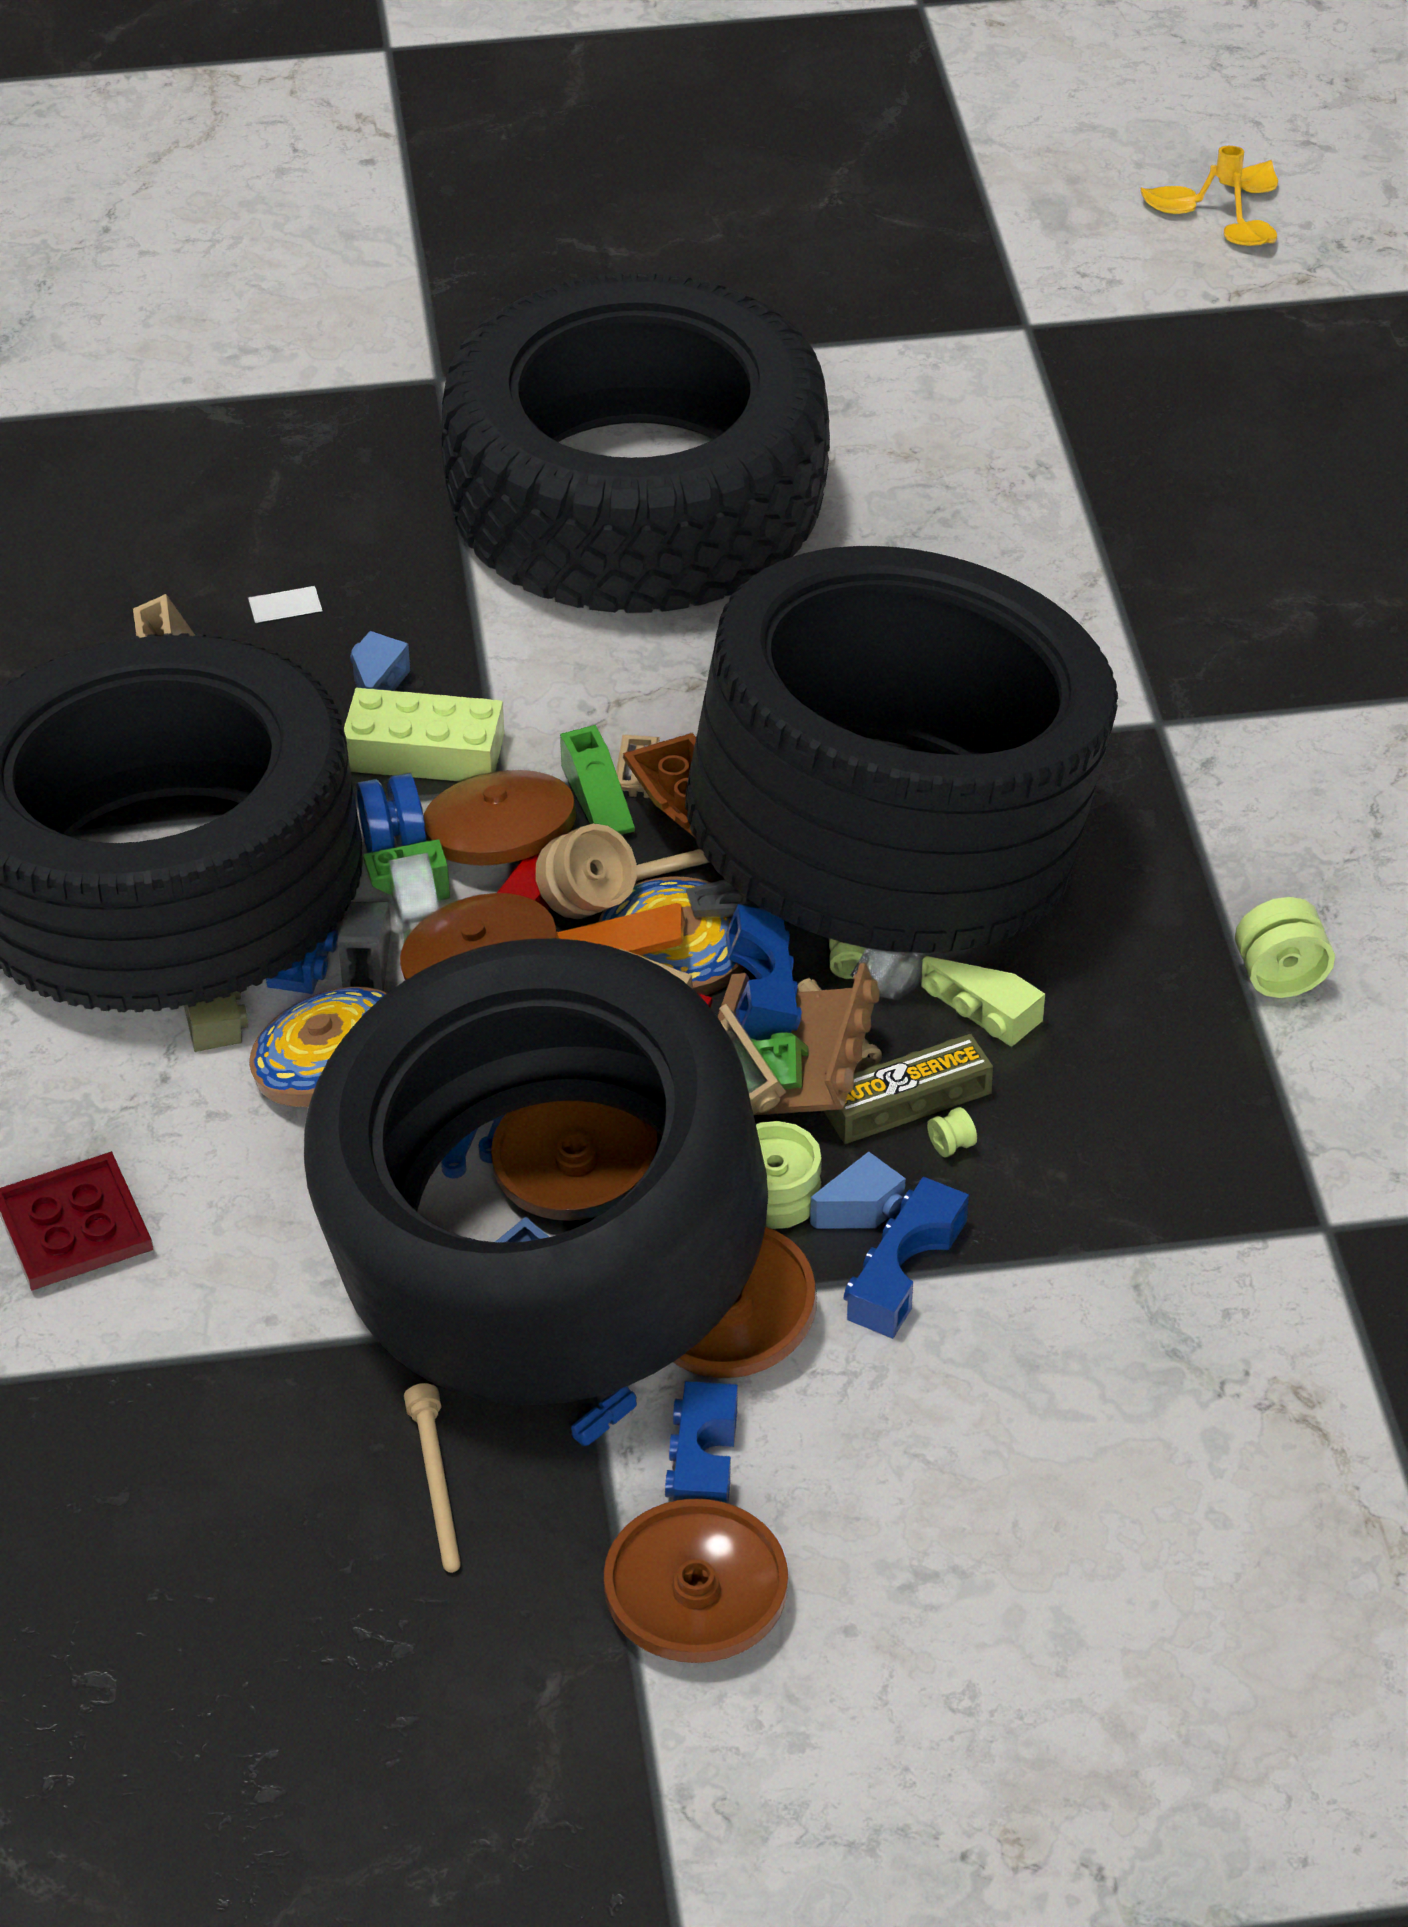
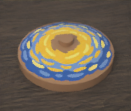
(704, 938)
(302, 1039)

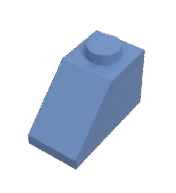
(380, 662)
(859, 1196)

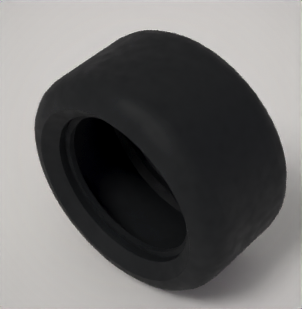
(512, 1033)

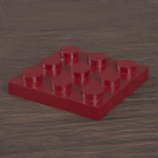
(72, 1221)

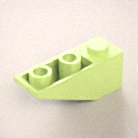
(989, 997)

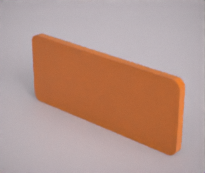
(636, 932)

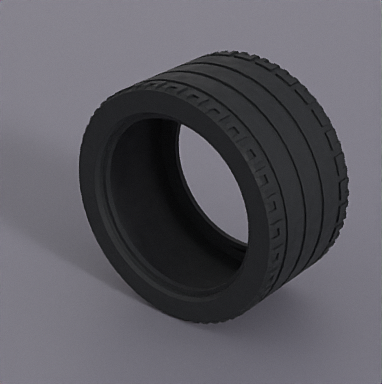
(879, 836)

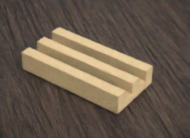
(632, 785)

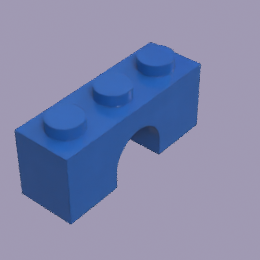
(705, 1420)

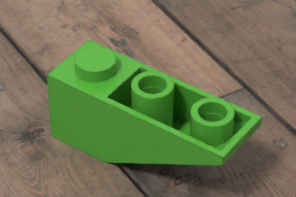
(594, 779)

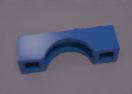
(761, 946)
(927, 1221)

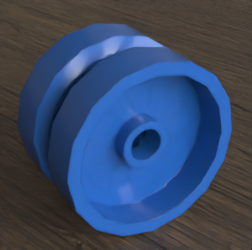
(397, 817)

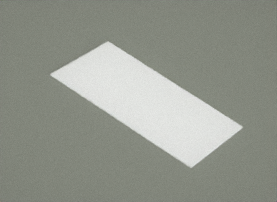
(285, 604)

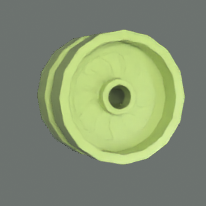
(1284, 947)
(792, 1172)

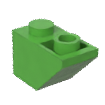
(379, 871)

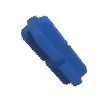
(596, 1421)

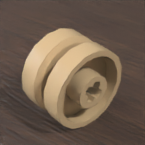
(586, 871)

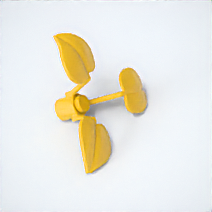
(1230, 171)

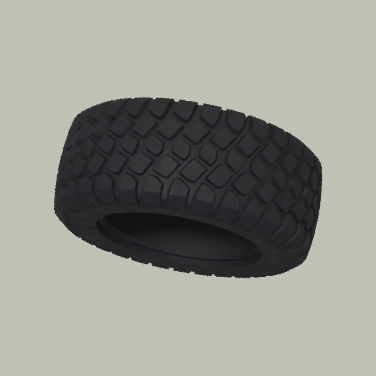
(635, 527)

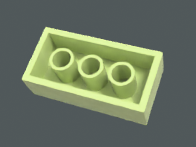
(423, 734)

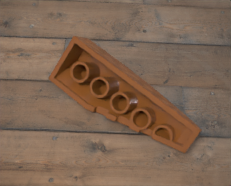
(664, 774)

